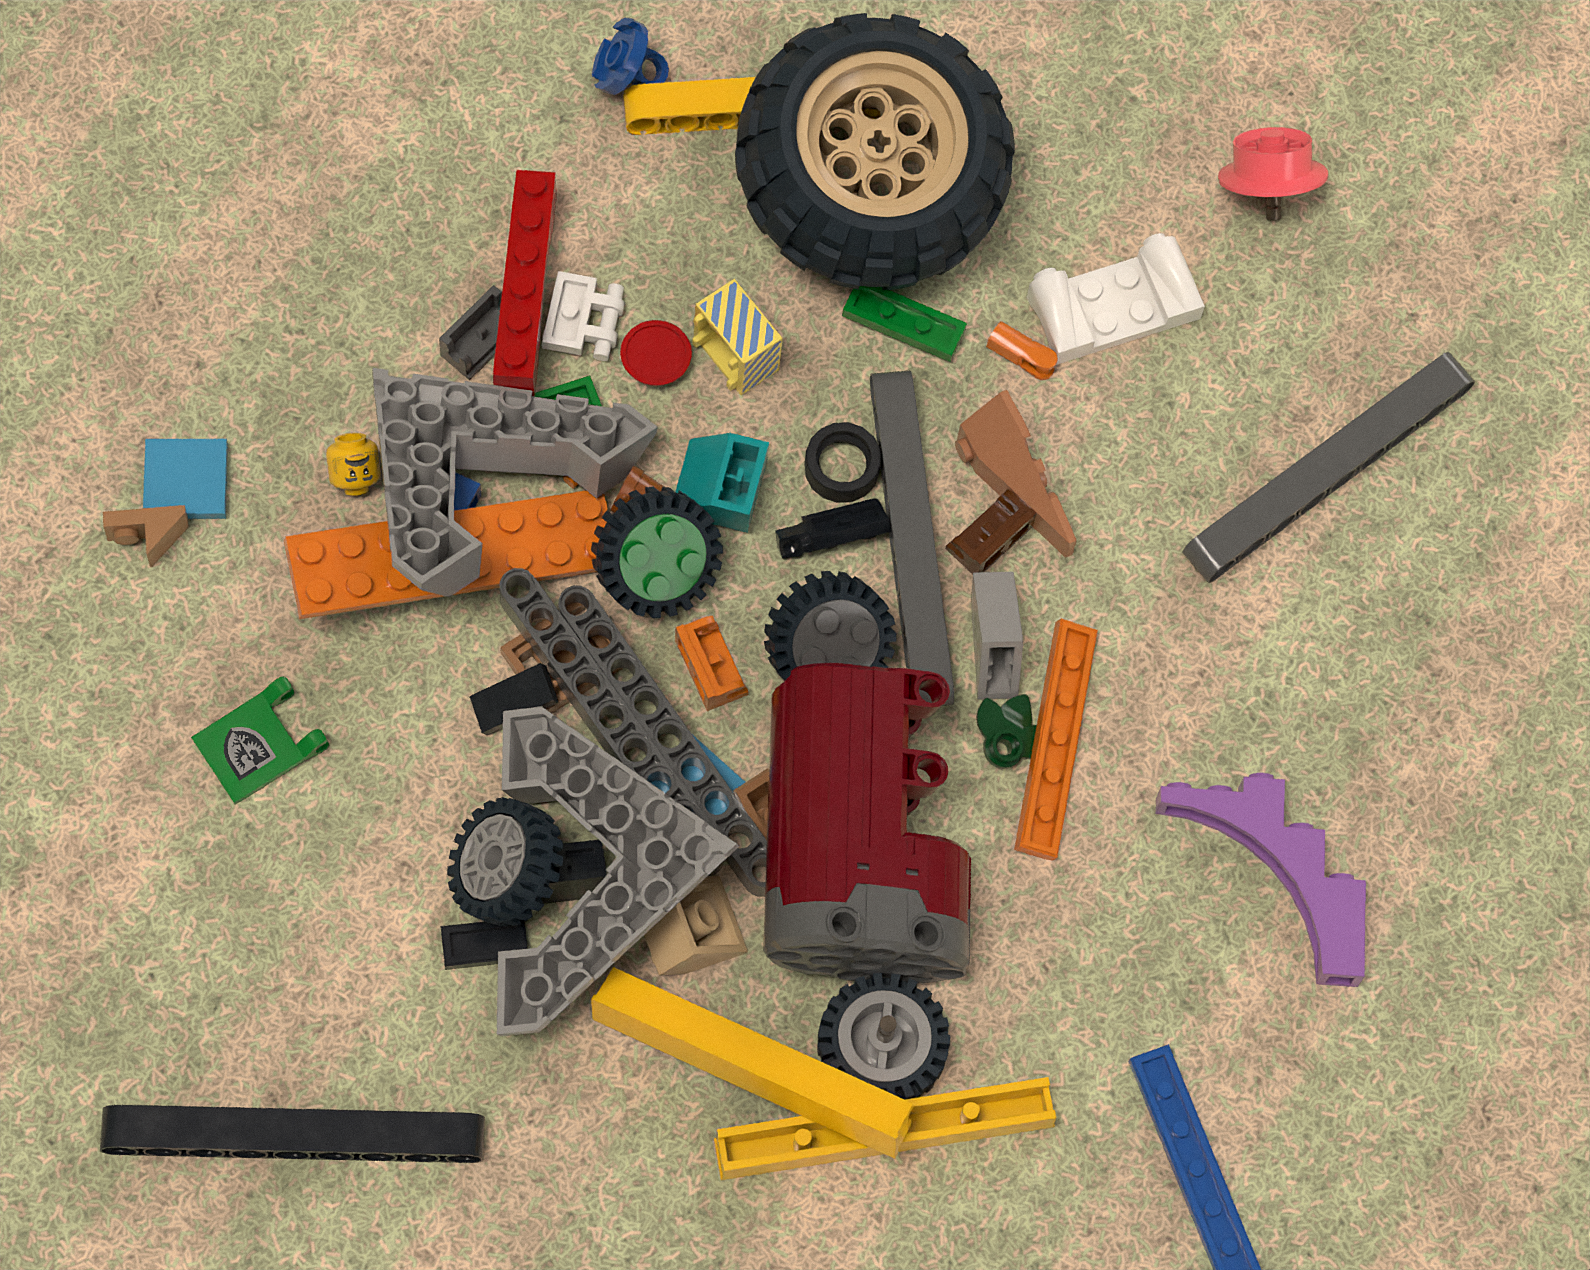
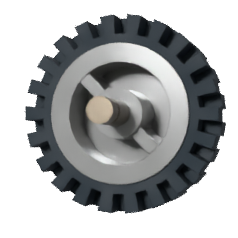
(886, 1035)

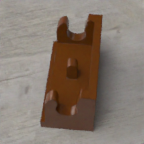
(992, 533)

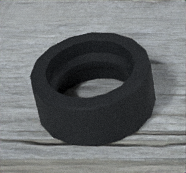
(842, 491)

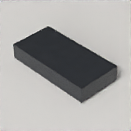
(520, 691)
(479, 943)

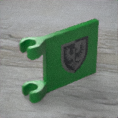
(253, 746)

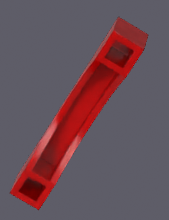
(524, 280)

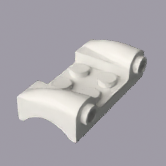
(1116, 300)

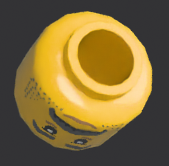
(353, 463)

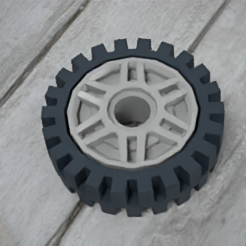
(505, 862)

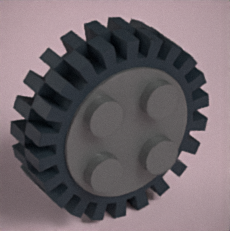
(829, 623)

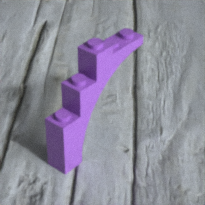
(1296, 855)

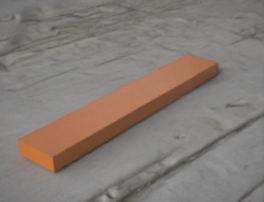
(1056, 740)

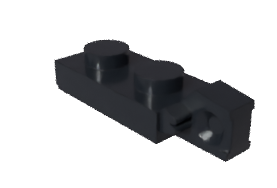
(833, 528)

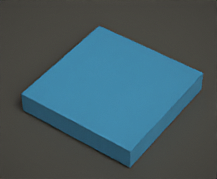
(188, 475)

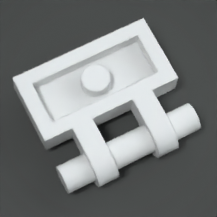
(570, 314)

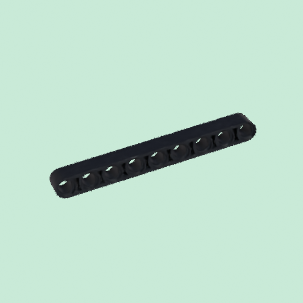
(292, 1133)

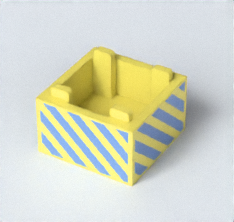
(737, 337)

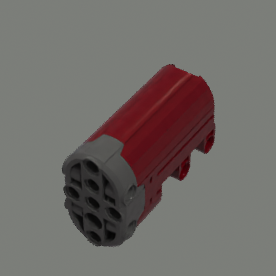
(841, 870)

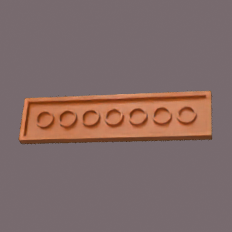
(354, 568)

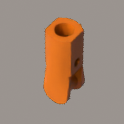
(1022, 351)

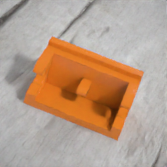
(709, 662)

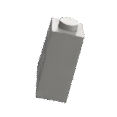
(996, 635)

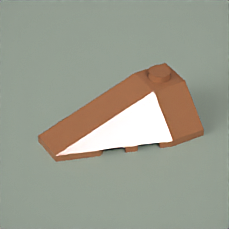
(999, 454)

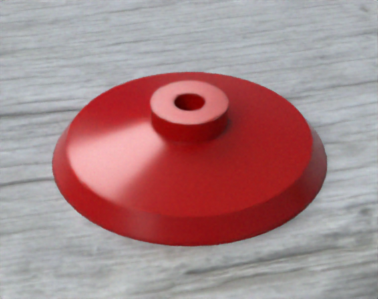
(656, 352)

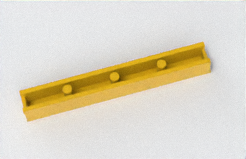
(753, 1062)
(935, 1122)

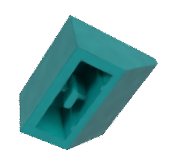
(725, 477)

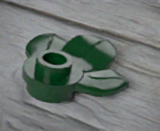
(1009, 725)

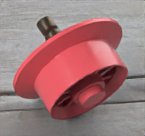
(1272, 165)

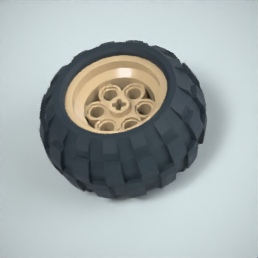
(839, 223)

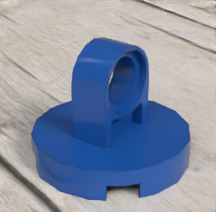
(622, 58)

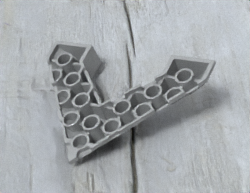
(447, 425)
(658, 862)

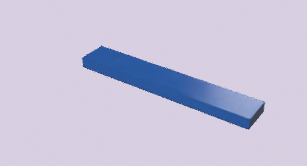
(1193, 1161)

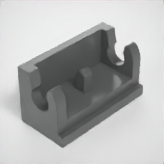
(473, 337)

